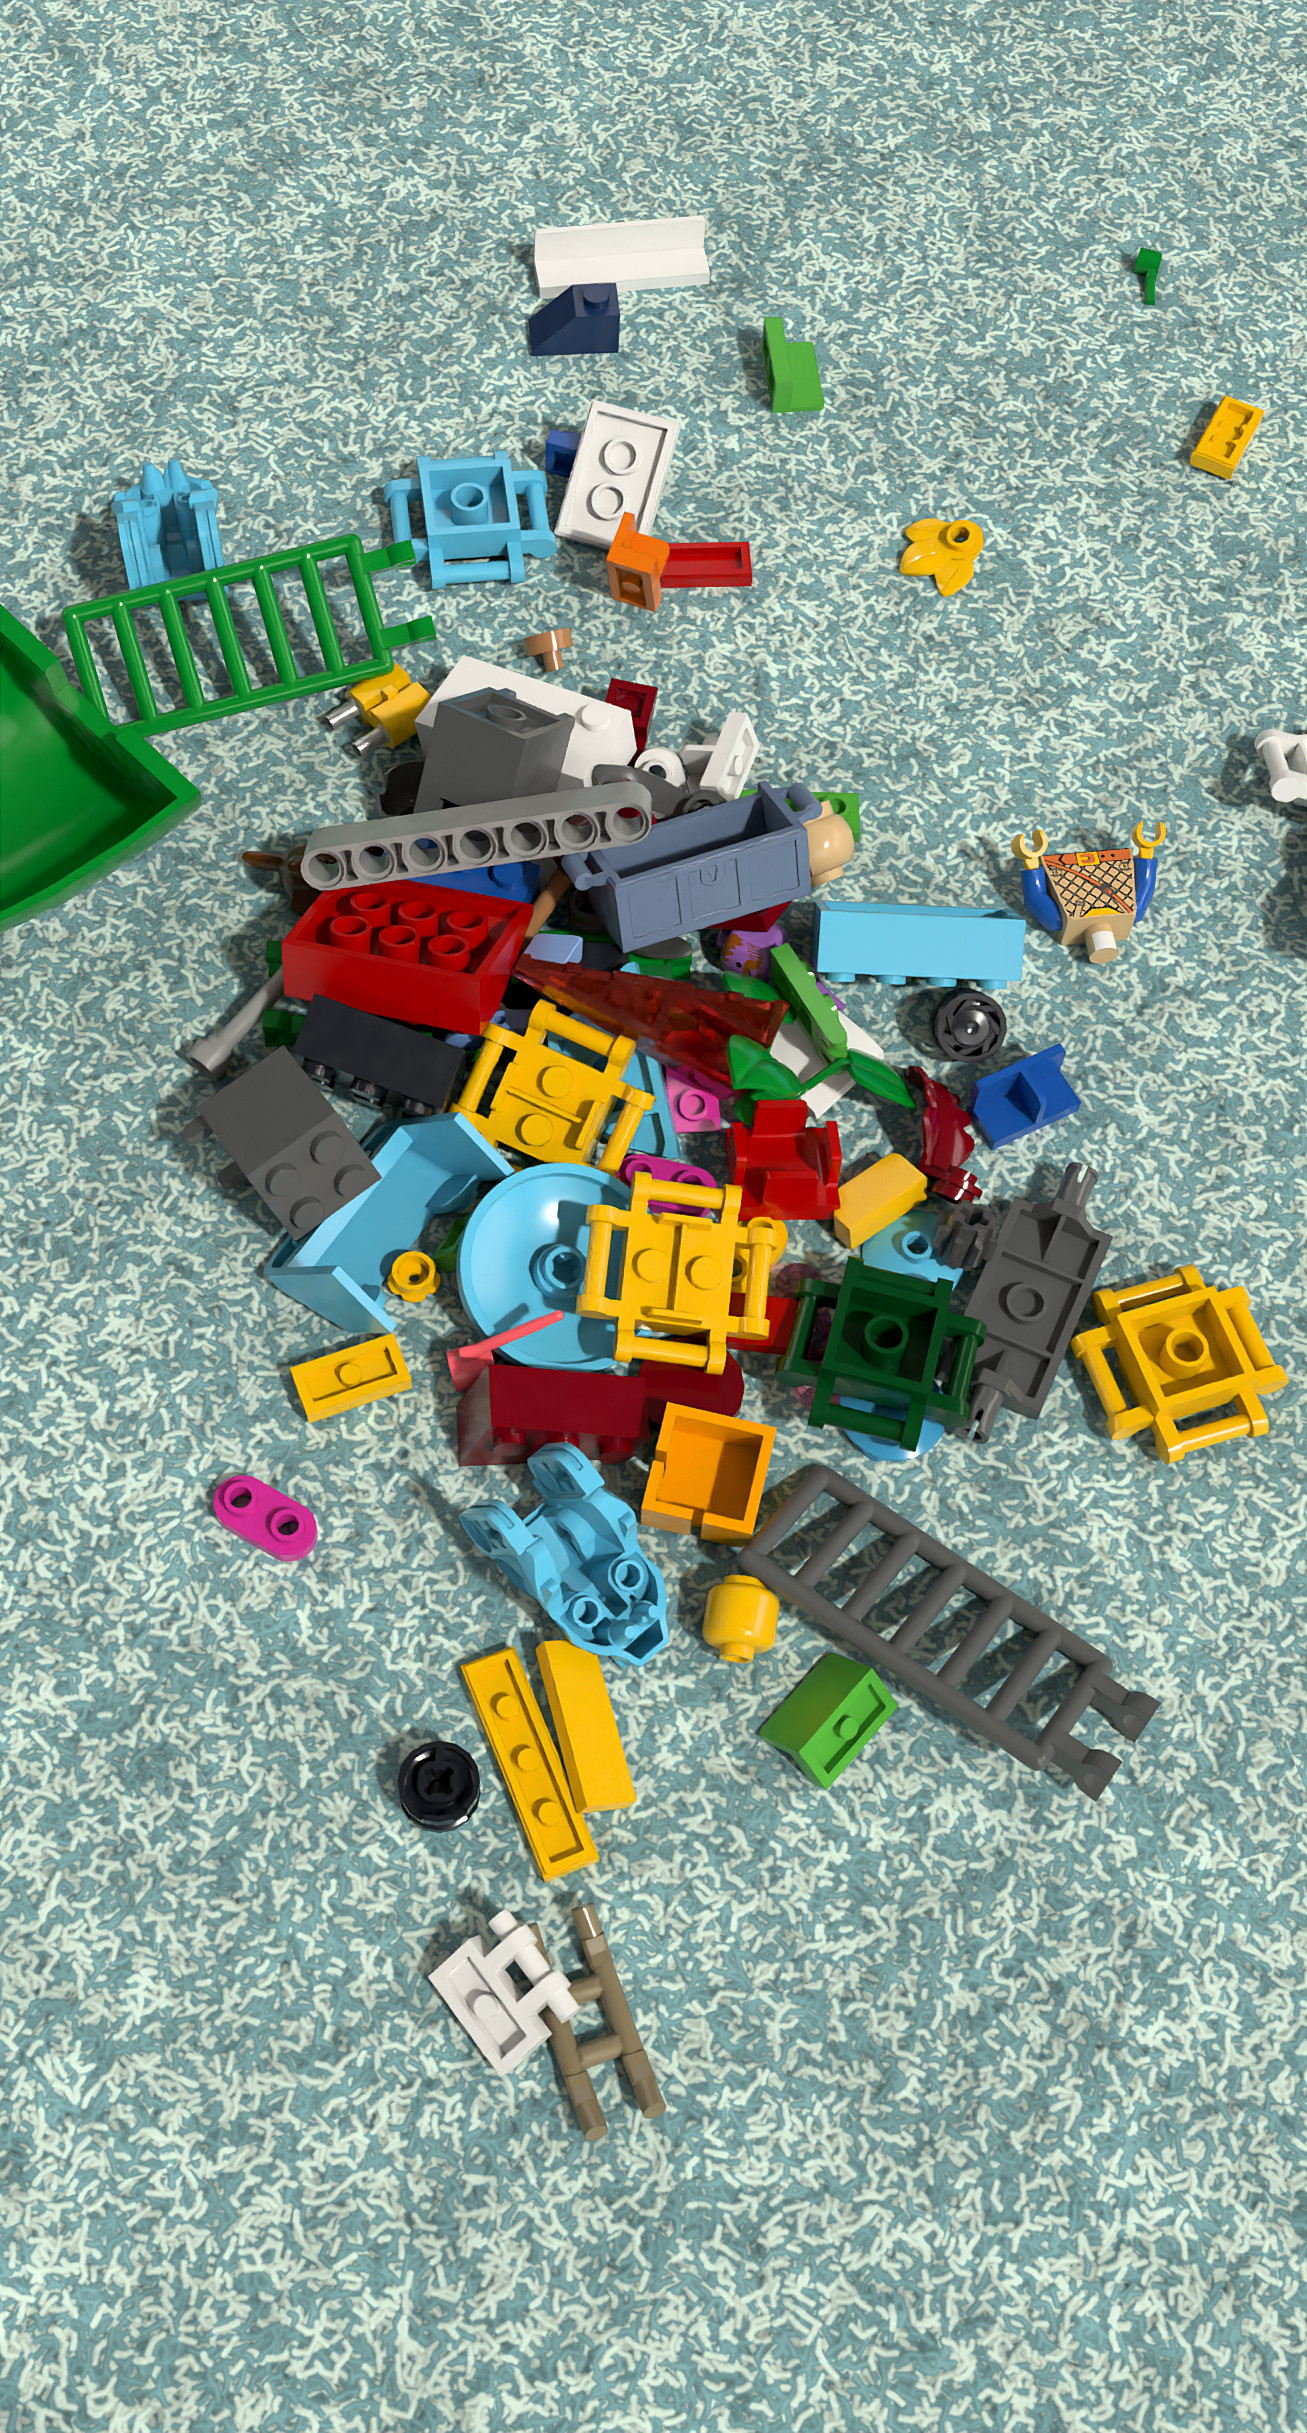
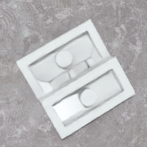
(799, 1055)

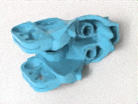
(168, 527)
(578, 1558)

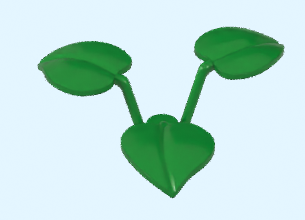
(768, 1079)

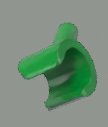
(1148, 265)

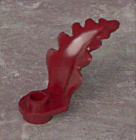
(944, 1140)

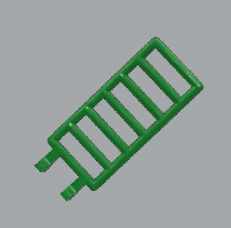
(212, 581)

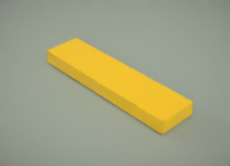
(529, 1764)

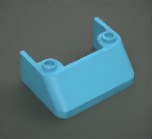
(425, 1171)

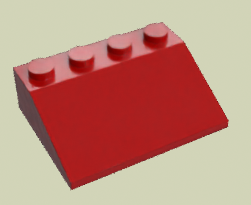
(408, 952)

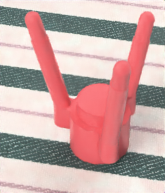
(469, 1361)

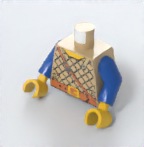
(1089, 893)

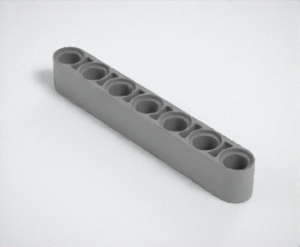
(495, 819)

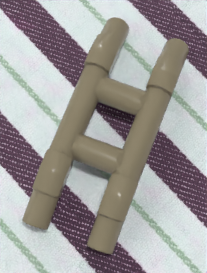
(622, 2042)

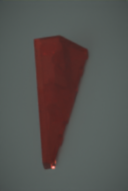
(665, 1017)

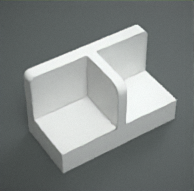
(724, 760)

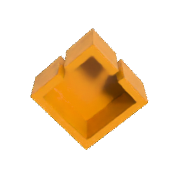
(710, 1475)

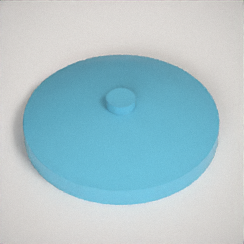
(529, 1258)

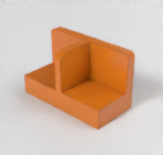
(636, 566)

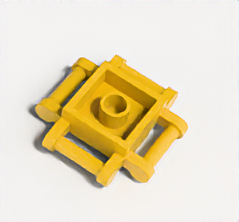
(551, 1100)
(676, 1273)
(1179, 1361)

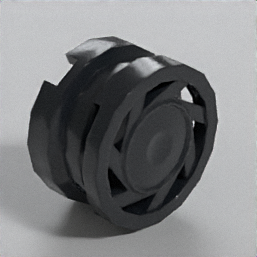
(967, 1025)
(439, 1786)

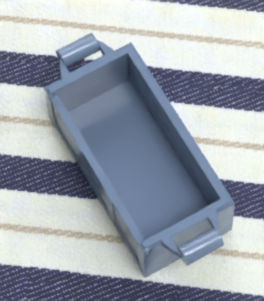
(701, 867)

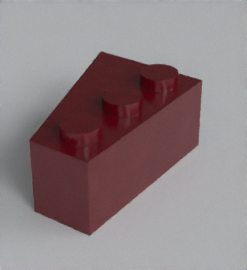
(523, 1408)

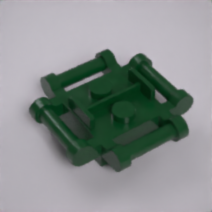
(882, 1351)

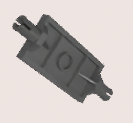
(1031, 1301)

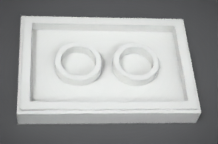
(616, 470)

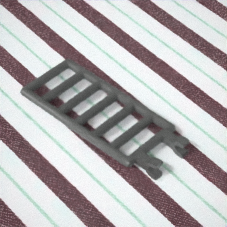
(1089, 1767)

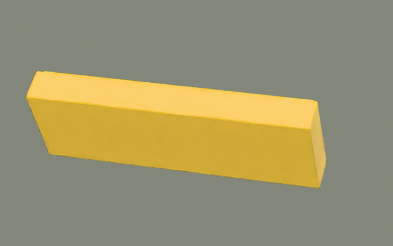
(585, 1727)

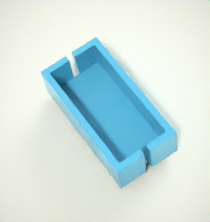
(917, 942)

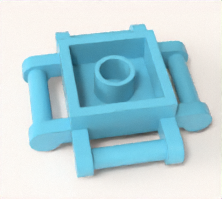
(471, 514)

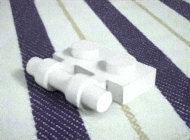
(491, 2003)

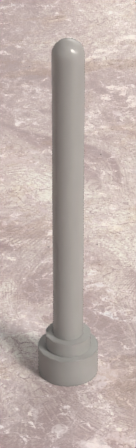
(214, 1053)

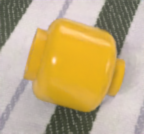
(740, 1618)

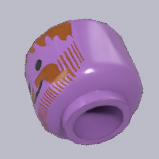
(750, 951)

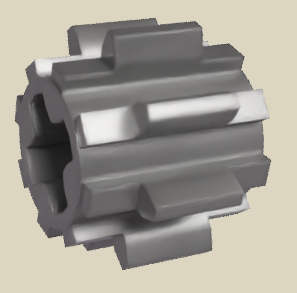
(966, 1235)

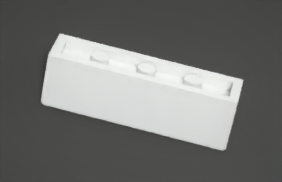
(623, 253)

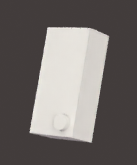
(600, 730)

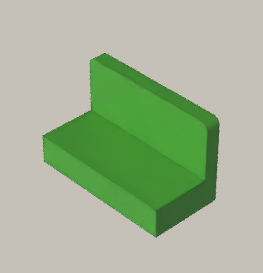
(790, 371)
(830, 1717)

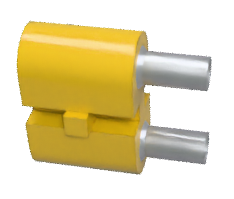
(385, 703)

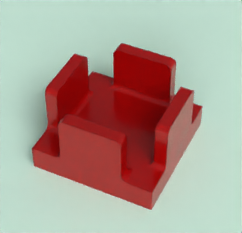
(783, 1164)

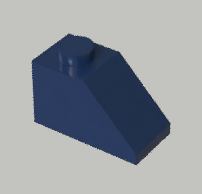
(578, 322)

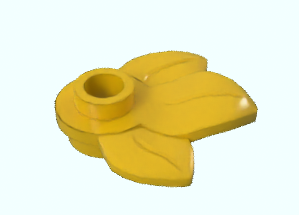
(939, 554)

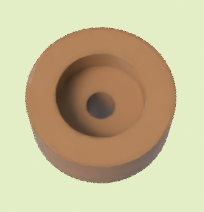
(549, 646)

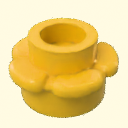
(414, 1264)

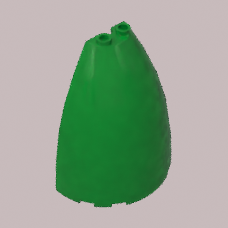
(71, 785)

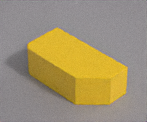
(878, 1199)

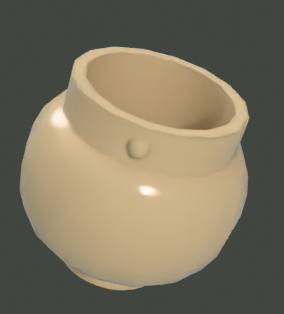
(828, 845)

